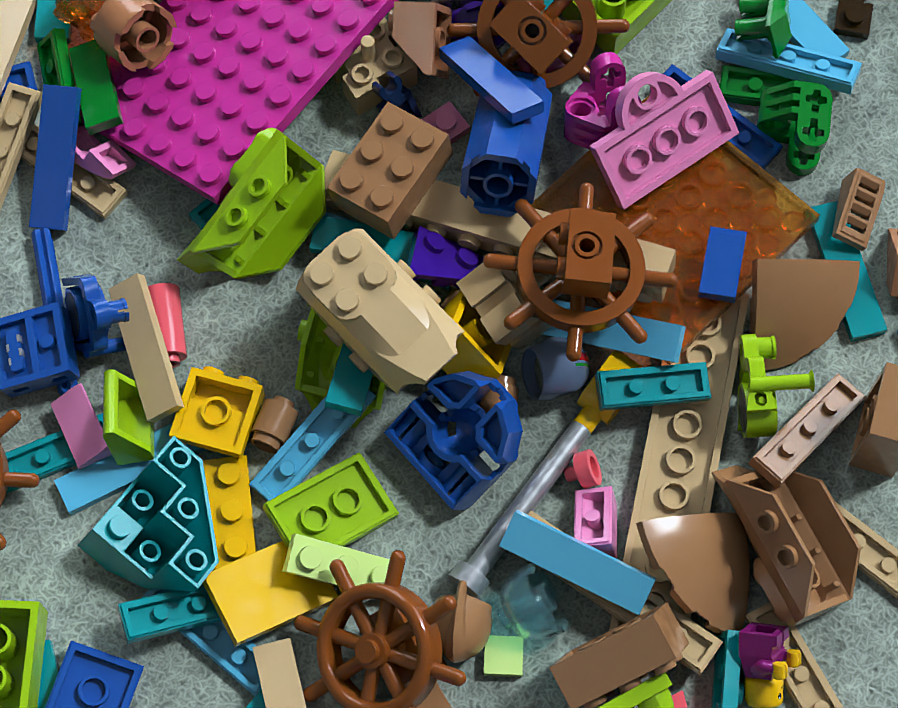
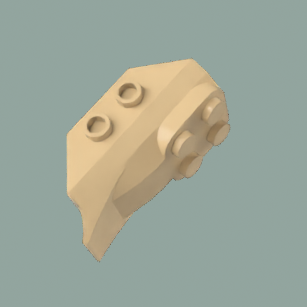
(379, 311)

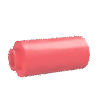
(169, 314)

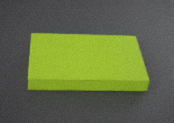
(333, 505)

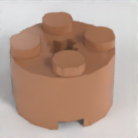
(134, 32)

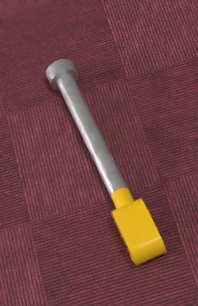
(542, 479)

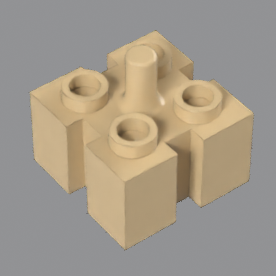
(369, 64)
(495, 297)

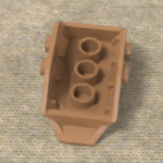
(800, 540)

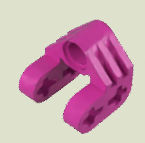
(588, 111)

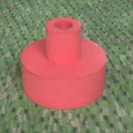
(584, 469)

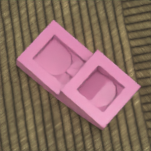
(101, 159)

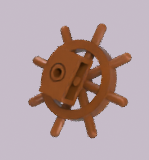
(539, 35)
(582, 270)
(395, 642)

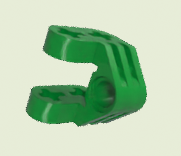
(787, 115)

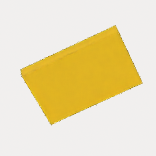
(259, 597)

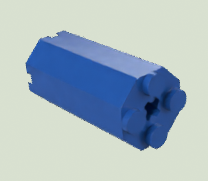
(504, 156)

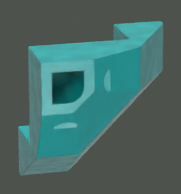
(159, 525)

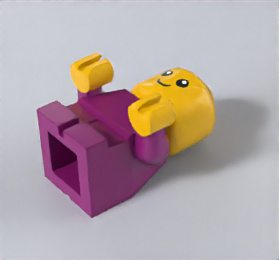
(764, 664)

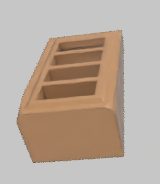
(870, 191)

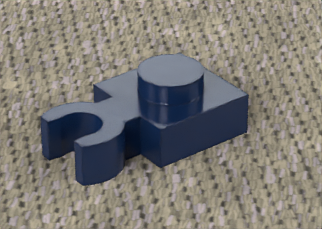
(396, 95)

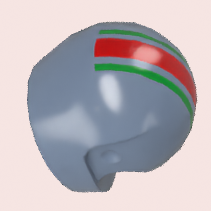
(558, 373)

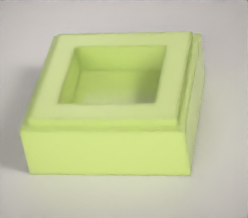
(503, 656)

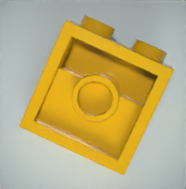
(218, 411)

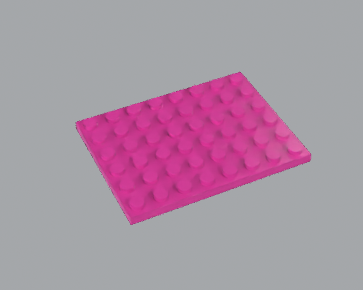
(230, 77)

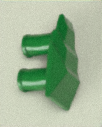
(773, 26)

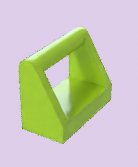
(124, 420)

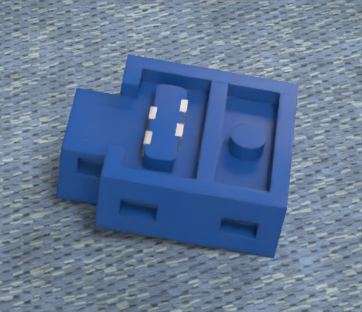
(36, 350)

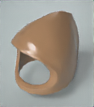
(465, 628)

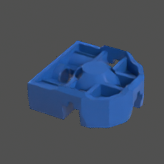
(476, 431)

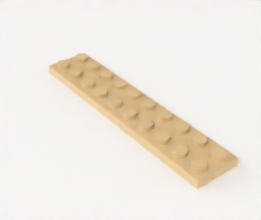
(686, 445)

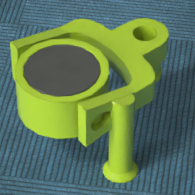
(757, 391)

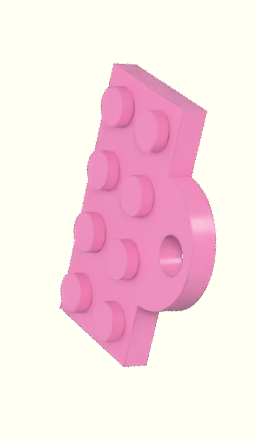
(662, 133)

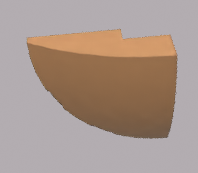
(800, 303)
(704, 562)

